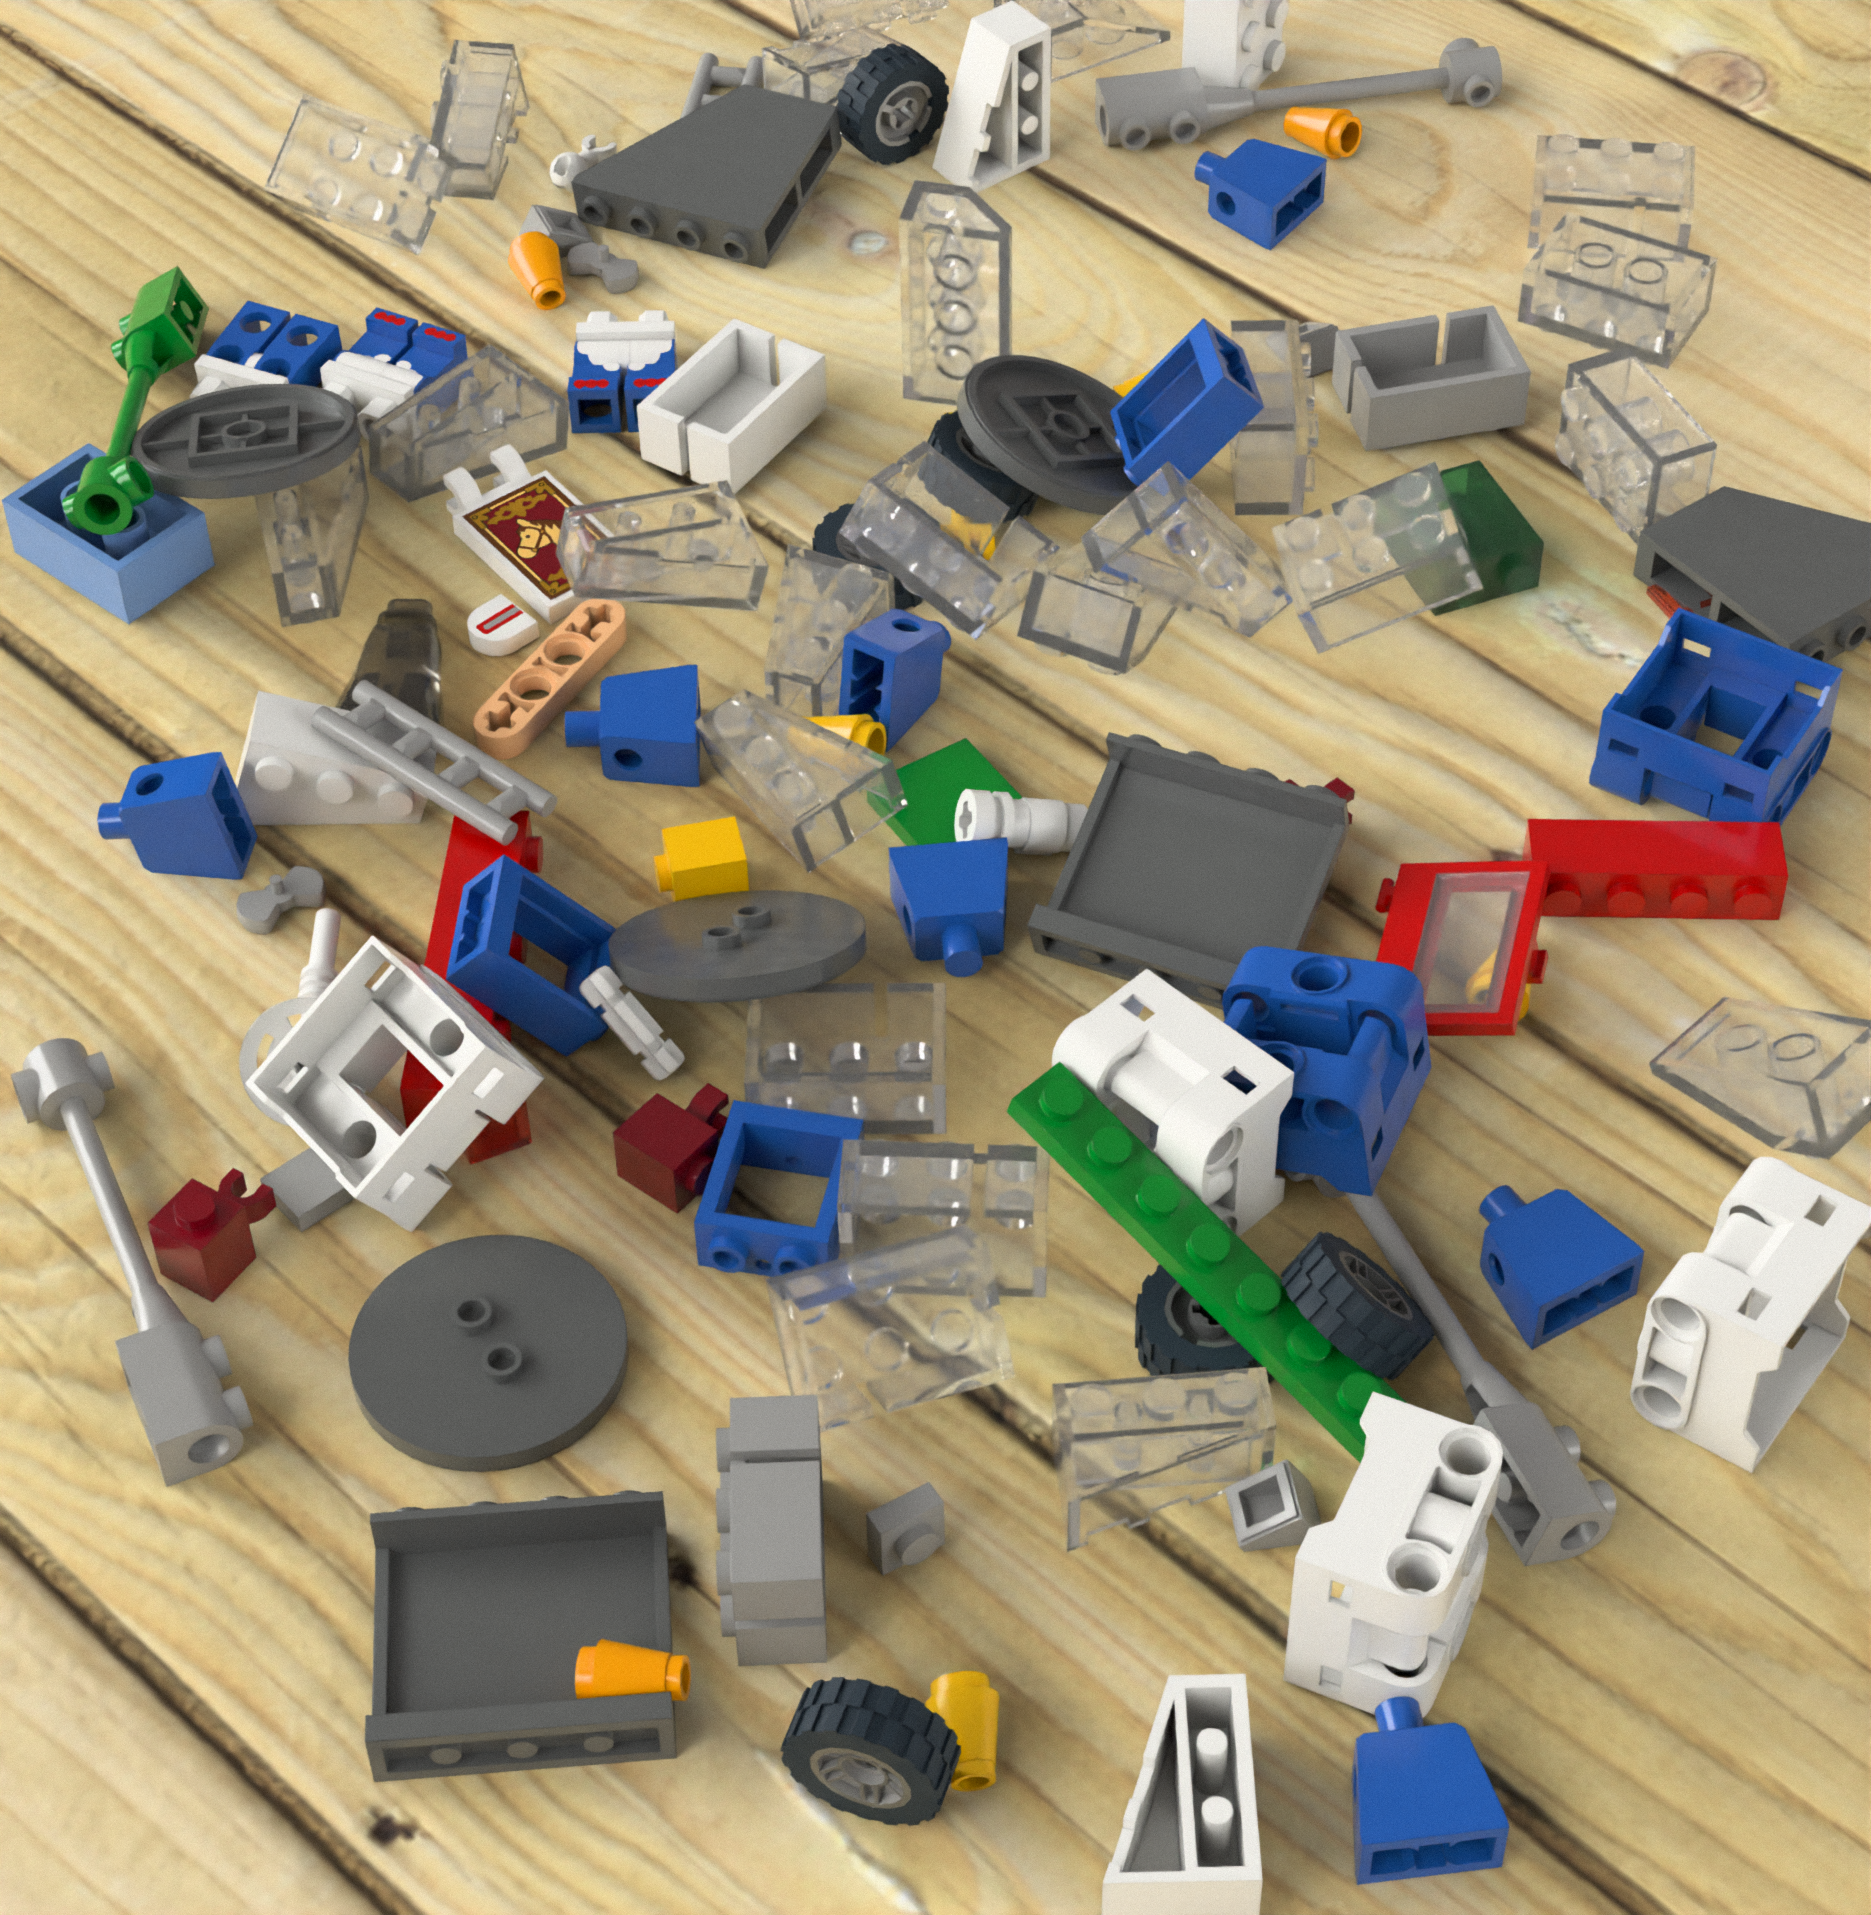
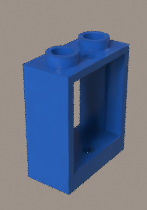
(1186, 406)
(514, 899)
(776, 1141)

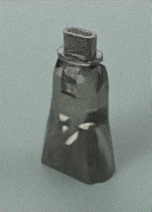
(402, 659)

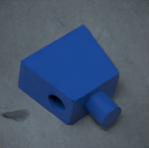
(1262, 189)
(892, 670)
(644, 727)
(183, 818)
(952, 900)
(1554, 1261)
(1421, 1800)

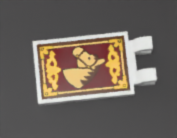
(517, 530)

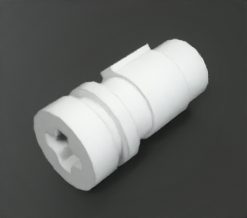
(1028, 823)

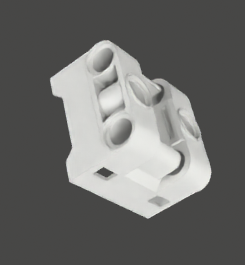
(358, 1039)
(1172, 1094)
(1721, 1320)
(1408, 1556)

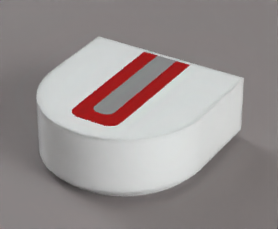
(500, 627)

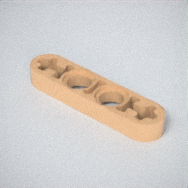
(540, 672)

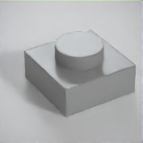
(906, 1529)

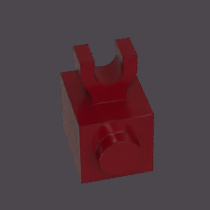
(671, 1148)
(206, 1234)

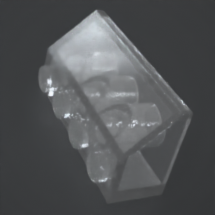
(951, 288)

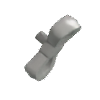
(617, 273)
(261, 908)

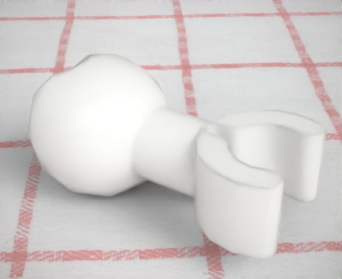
(569, 164)

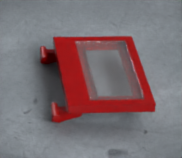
(1467, 939)

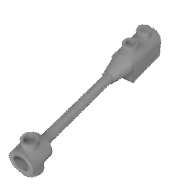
(1179, 107)
(167, 1363)
(1541, 1491)

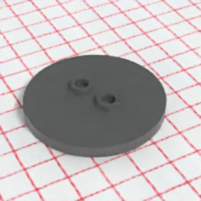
(1047, 430)
(247, 440)
(738, 946)
(488, 1353)

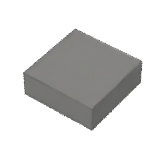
(306, 1189)

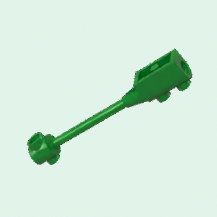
(154, 342)

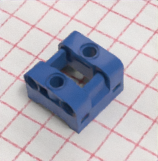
(1739, 690)
(1355, 1053)

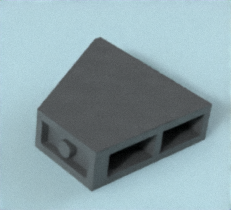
(718, 177)
(1770, 568)

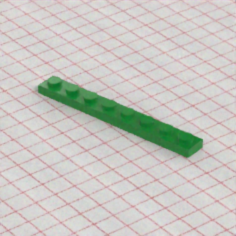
(1197, 1251)

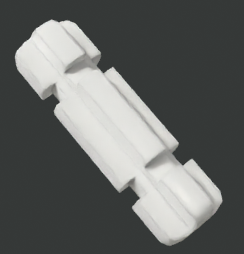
(631, 1023)

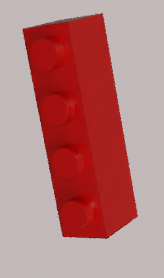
(1660, 868)

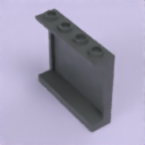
(1189, 869)
(487, 1627)

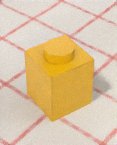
(702, 860)

